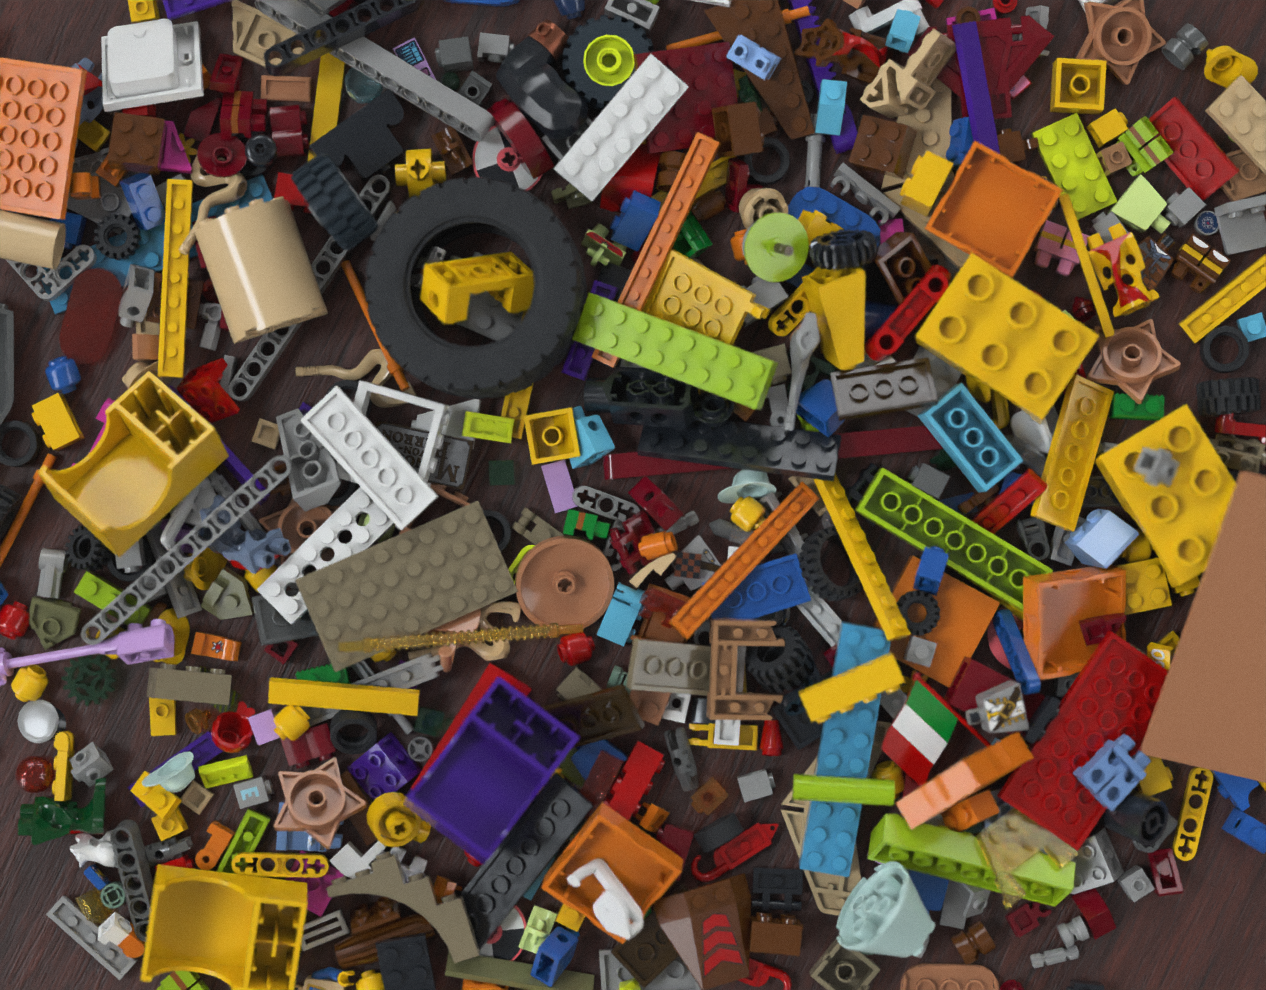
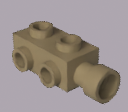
(1239, 453)

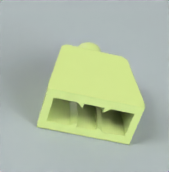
(1141, 207)

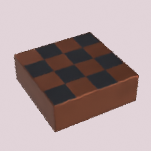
(687, 565)

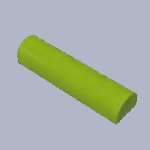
(843, 789)
(245, 839)

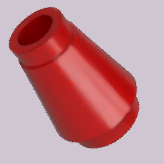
(771, 739)

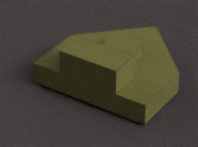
(571, 195)
(228, 596)
(53, 620)

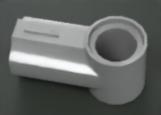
(52, 566)

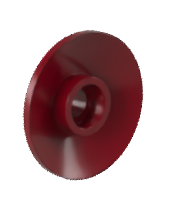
(215, 147)

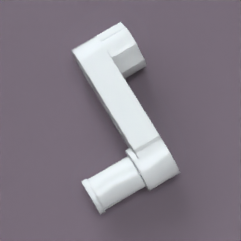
(865, 21)

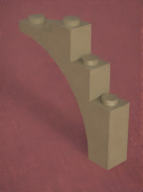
(388, 880)

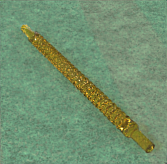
(367, 645)

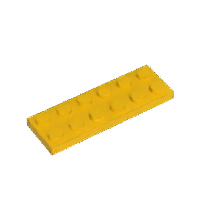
(1072, 452)

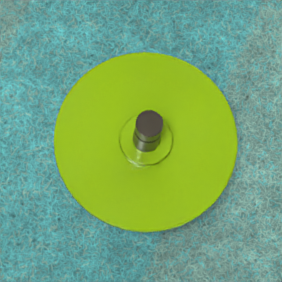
(775, 247)

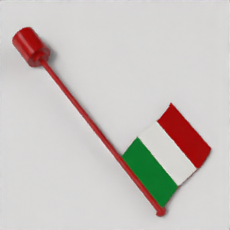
(922, 731)

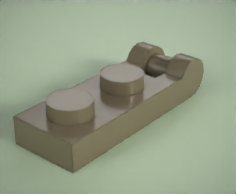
(540, 532)

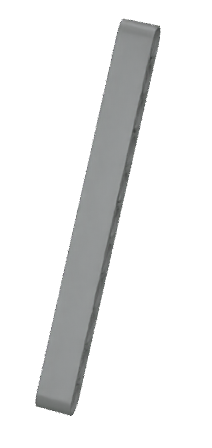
(389, 71)
(280, 342)
(176, 555)

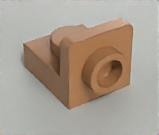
(1114, 158)

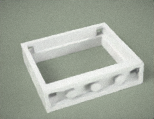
(434, 439)

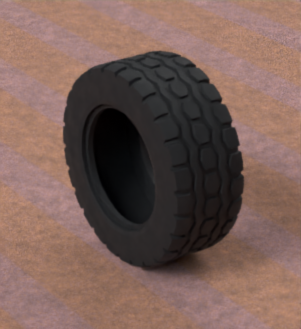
(439, 218)

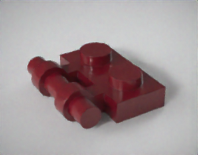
(635, 528)

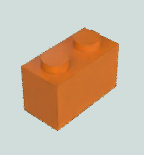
(970, 812)

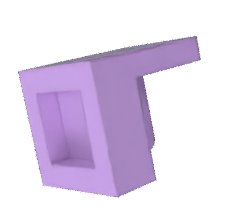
(264, 726)

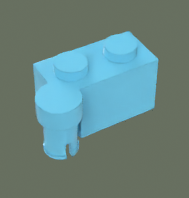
(621, 615)

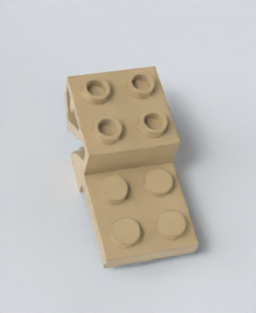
(901, 86)

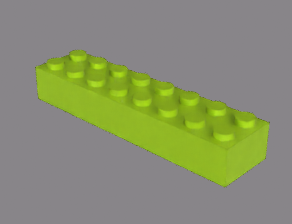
(675, 351)
(929, 523)
(960, 859)

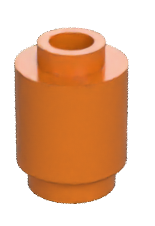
(657, 545)

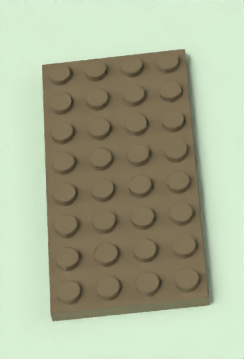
(407, 583)

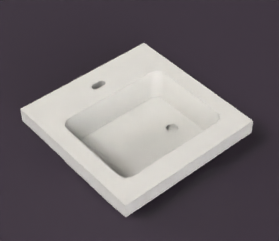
(151, 64)

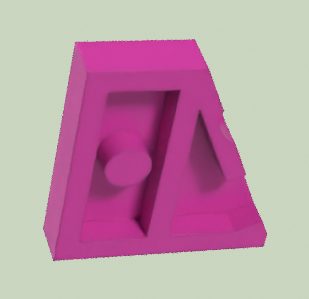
(174, 155)

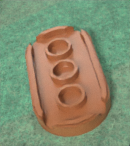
(948, 977)

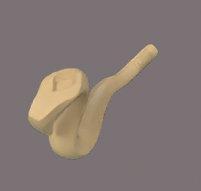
(235, 190)
(366, 365)
(499, 649)

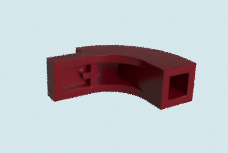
(521, 137)

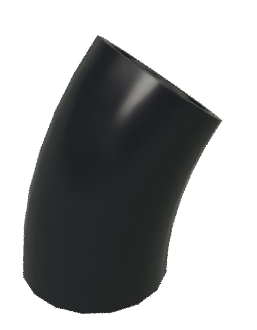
(1137, 818)

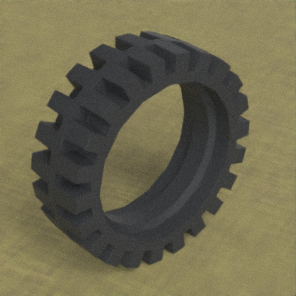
(814, 570)

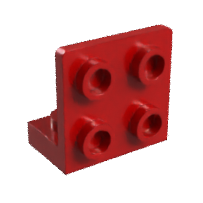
(205, 394)

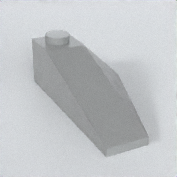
(314, 470)

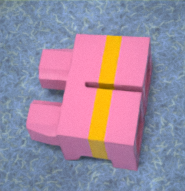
(1049, 246)

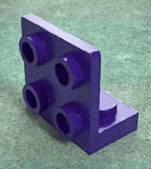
(384, 767)

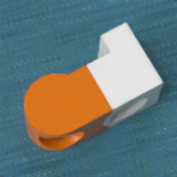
(122, 934)

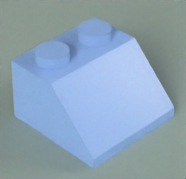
(1100, 538)

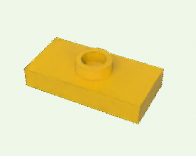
(162, 717)

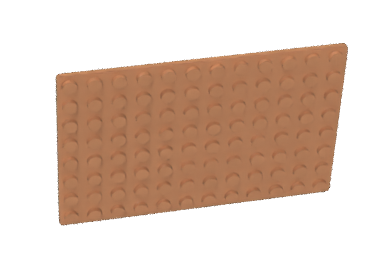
(1216, 684)

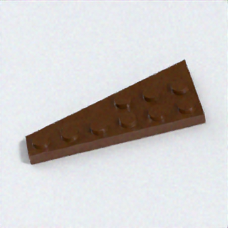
(765, 25)

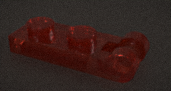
(601, 779)

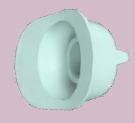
(747, 484)
(173, 774)

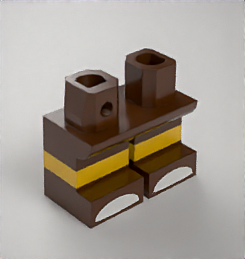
(1208, 268)

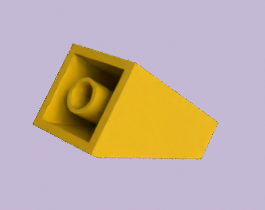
(839, 308)

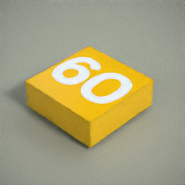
(1160, 654)

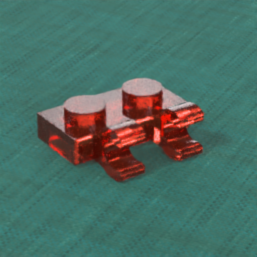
(660, 602)

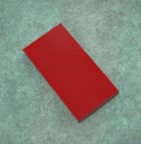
(1196, 155)

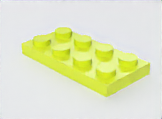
(1074, 165)

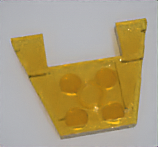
(1014, 841)

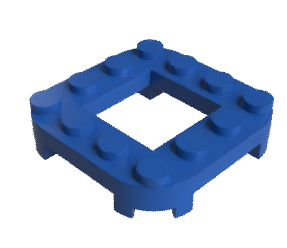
(836, 211)

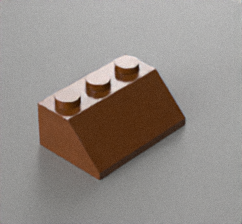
(902, 263)

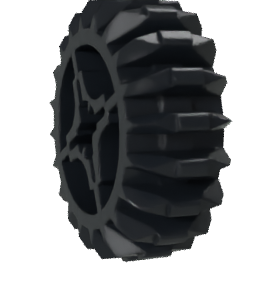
(843, 249)

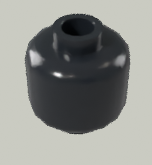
(260, 159)

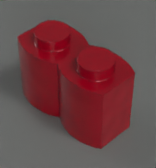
(288, 130)
(311, 744)

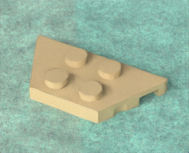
(256, 33)

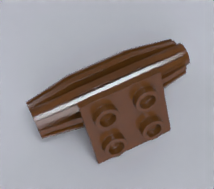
(376, 923)

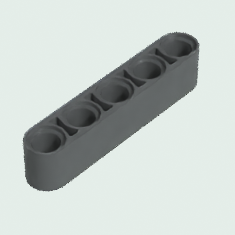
(129, 869)

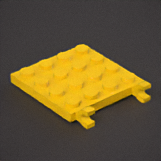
(701, 299)

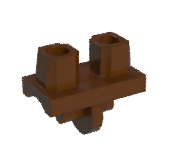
(452, 150)

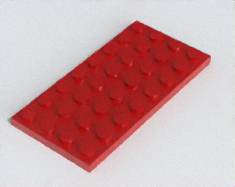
(1107, 699)

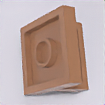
(650, 704)

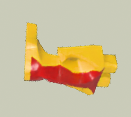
(1114, 255)

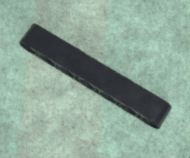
(335, 39)

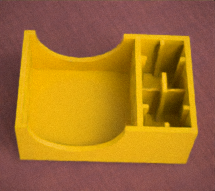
(1006, 337)
(141, 466)
(1178, 518)
(226, 927)

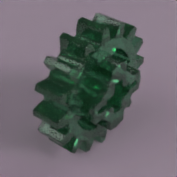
(92, 688)

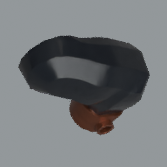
(537, 88)

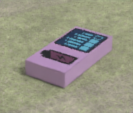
(412, 54)

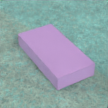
(559, 485)

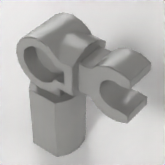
(211, 329)

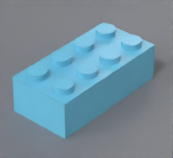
(970, 438)

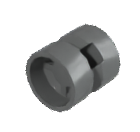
(1188, 43)

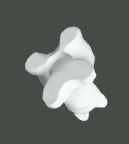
(94, 849)

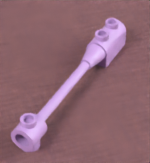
(131, 646)

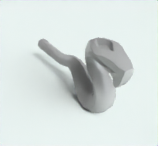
(801, 347)

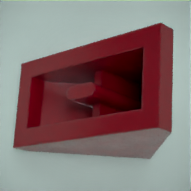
(1094, 912)

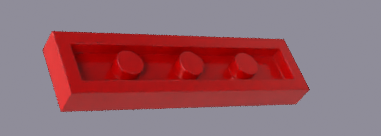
(1010, 502)

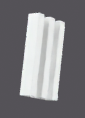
(345, 930)

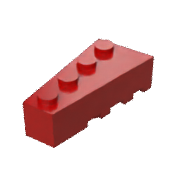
(634, 780)

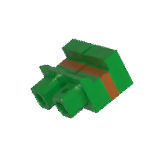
(586, 523)

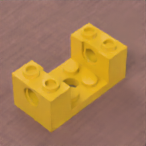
(450, 283)

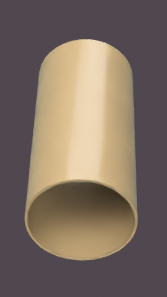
(31, 240)

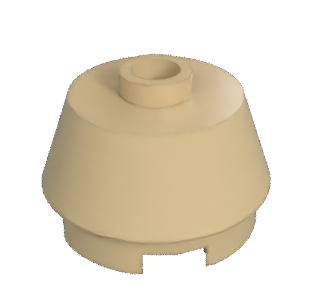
(759, 203)

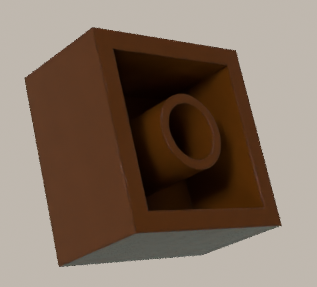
(738, 129)
(137, 143)
(882, 146)
(775, 934)

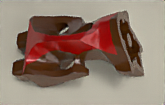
(835, 44)

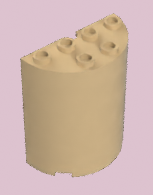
(260, 268)

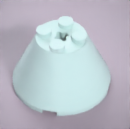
(885, 914)

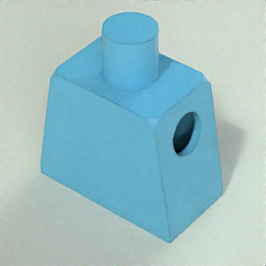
(592, 439)

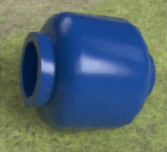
(63, 374)

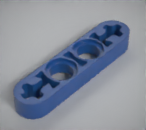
(1016, 652)

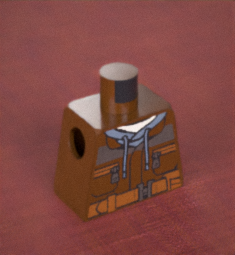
(1155, 260)

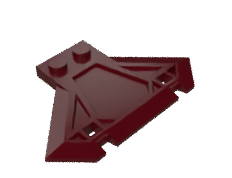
(1002, 57)

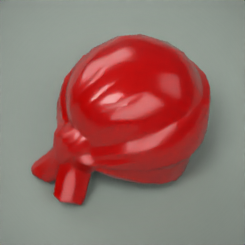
(232, 729)

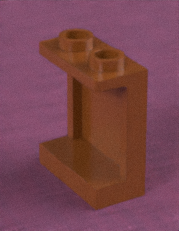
(652, 627)

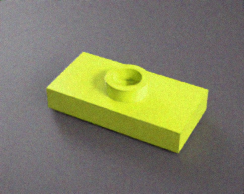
(488, 427)
(225, 771)

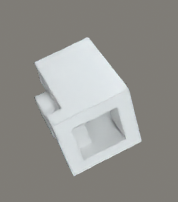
(677, 714)

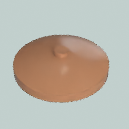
(564, 582)

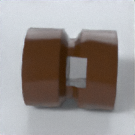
(669, 164)
(973, 942)

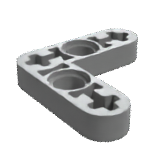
(53, 276)
(617, 520)

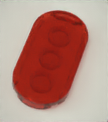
(90, 315)

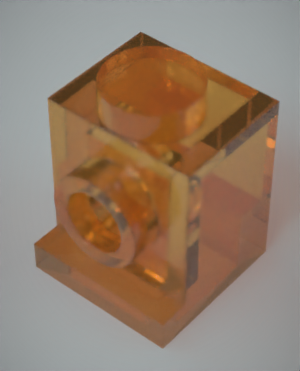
(718, 793)

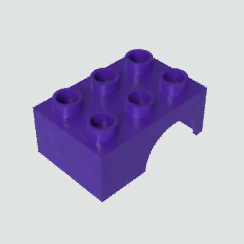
(491, 770)

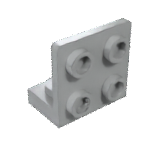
(1242, 224)
(1096, 863)

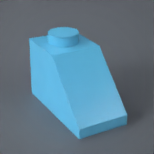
(830, 107)

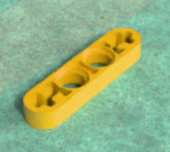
(798, 294)
(1195, 813)
(280, 864)

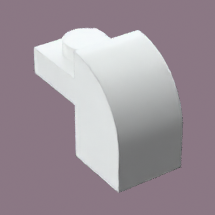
(351, 860)

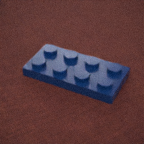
(766, 590)

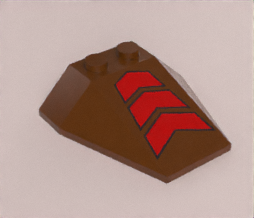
(710, 929)

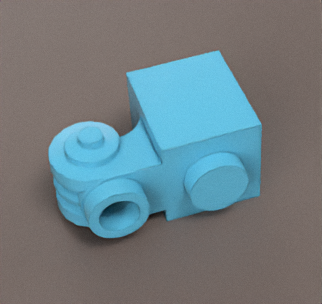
(902, 30)

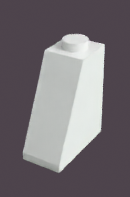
(456, 420)

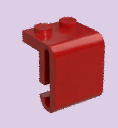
(635, 174)

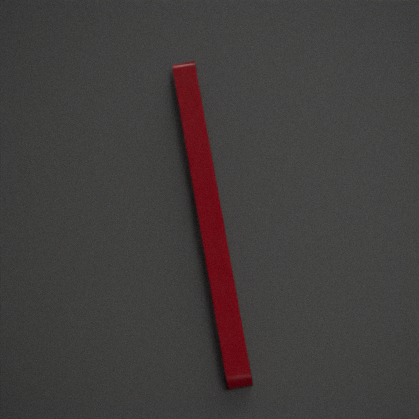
(852, 445)

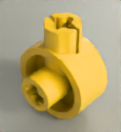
(419, 171)
(394, 822)

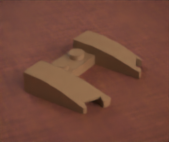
(722, 698)

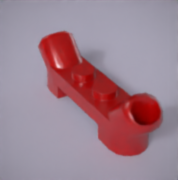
(908, 313)

